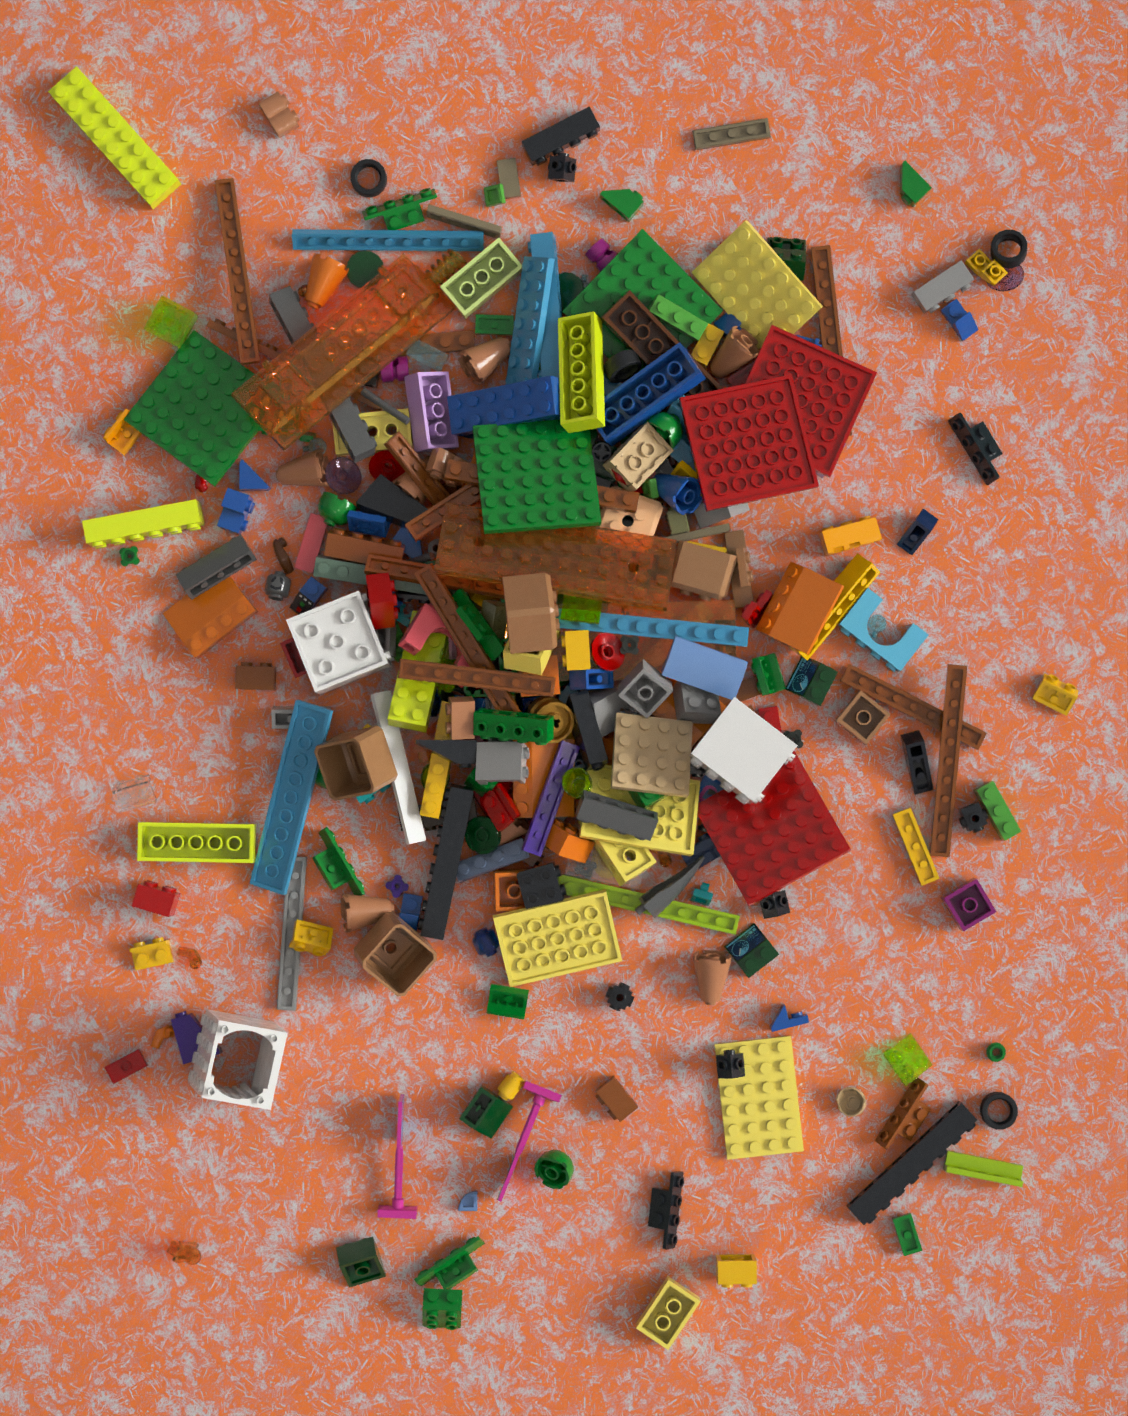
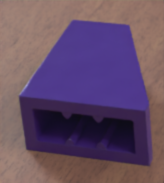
(186, 1030)

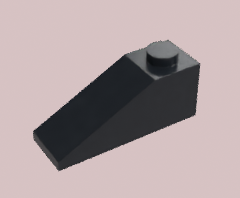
(456, 751)
(917, 761)

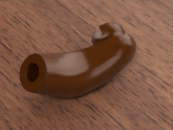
(282, 556)

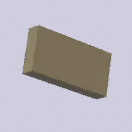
(509, 177)

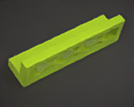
(983, 1168)

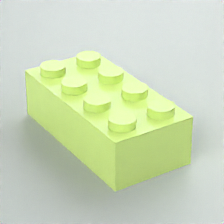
(482, 278)

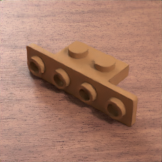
(742, 576)

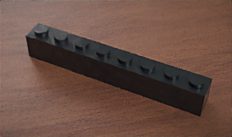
(446, 862)
(912, 1163)

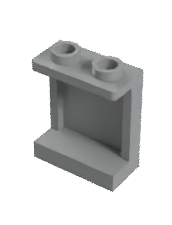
(501, 762)

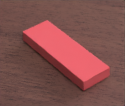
(311, 543)

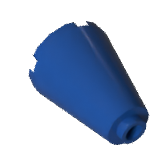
(679, 492)

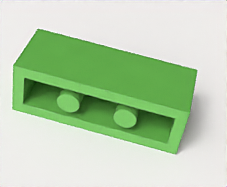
(677, 317)
(997, 810)

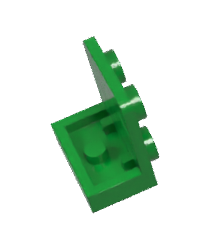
(442, 1308)

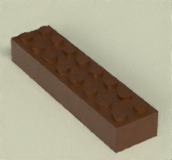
(646, 335)

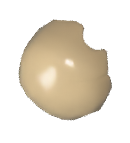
(851, 1101)

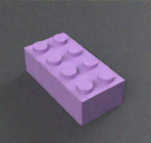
(429, 411)

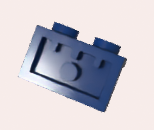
(368, 523)

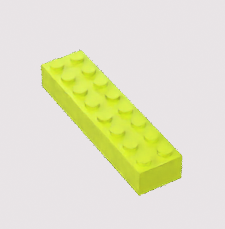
(114, 137)

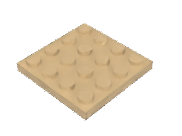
(651, 755)

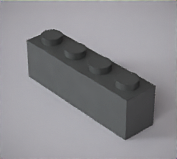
(216, 566)
(616, 815)

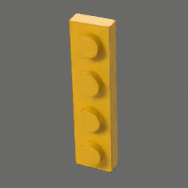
(915, 846)

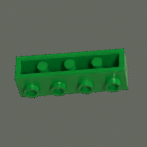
(513, 725)

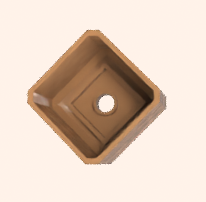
(702, 571)
(530, 613)
(356, 763)
(401, 966)

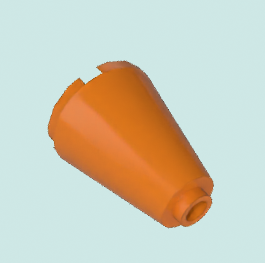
(323, 280)

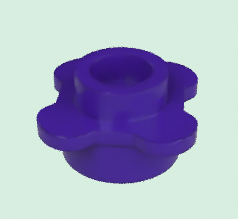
(397, 881)

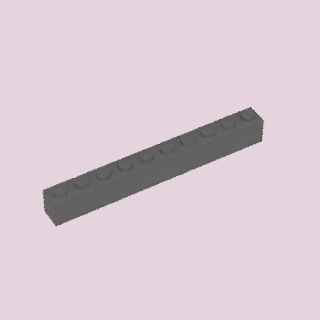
(344, 417)

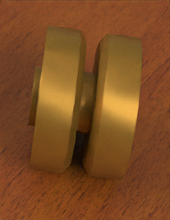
(562, 715)

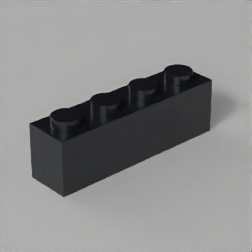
(561, 136)

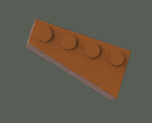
(357, 546)

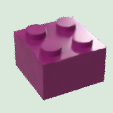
(968, 904)

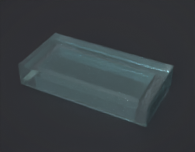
(427, 355)

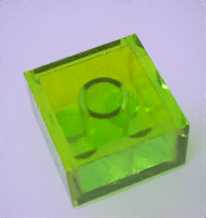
(171, 322)

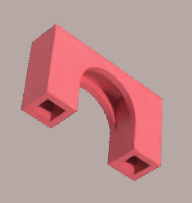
(423, 624)

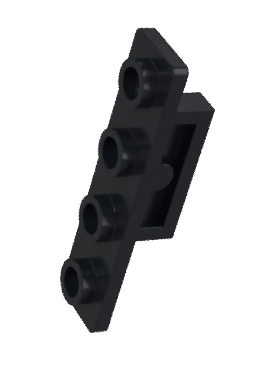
(978, 445)
(665, 1209)

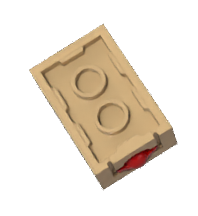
(638, 457)

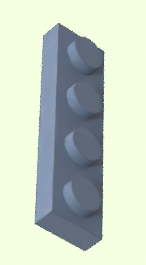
(485, 863)

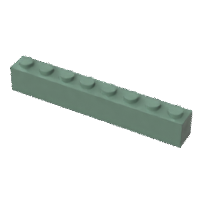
(354, 572)

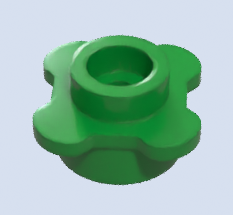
(124, 556)

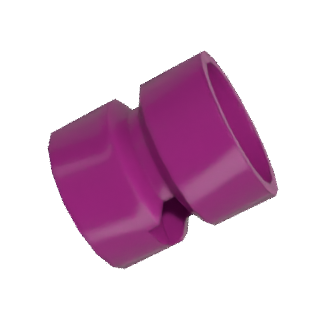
(600, 254)
(396, 370)

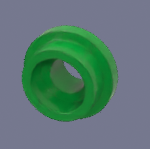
(1002, 1052)

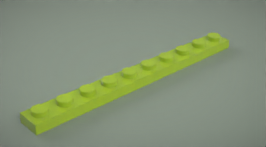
(675, 910)

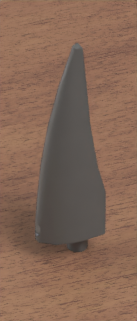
(664, 893)

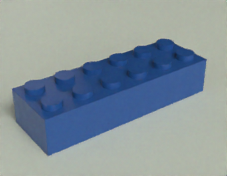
(649, 392)
(505, 404)

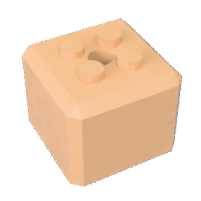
(644, 519)

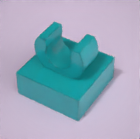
(404, 618)
(702, 895)

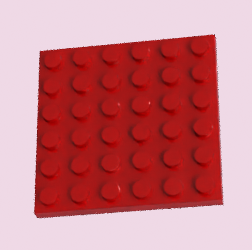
(826, 387)
(748, 442)
(775, 838)

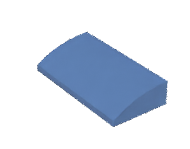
(704, 668)

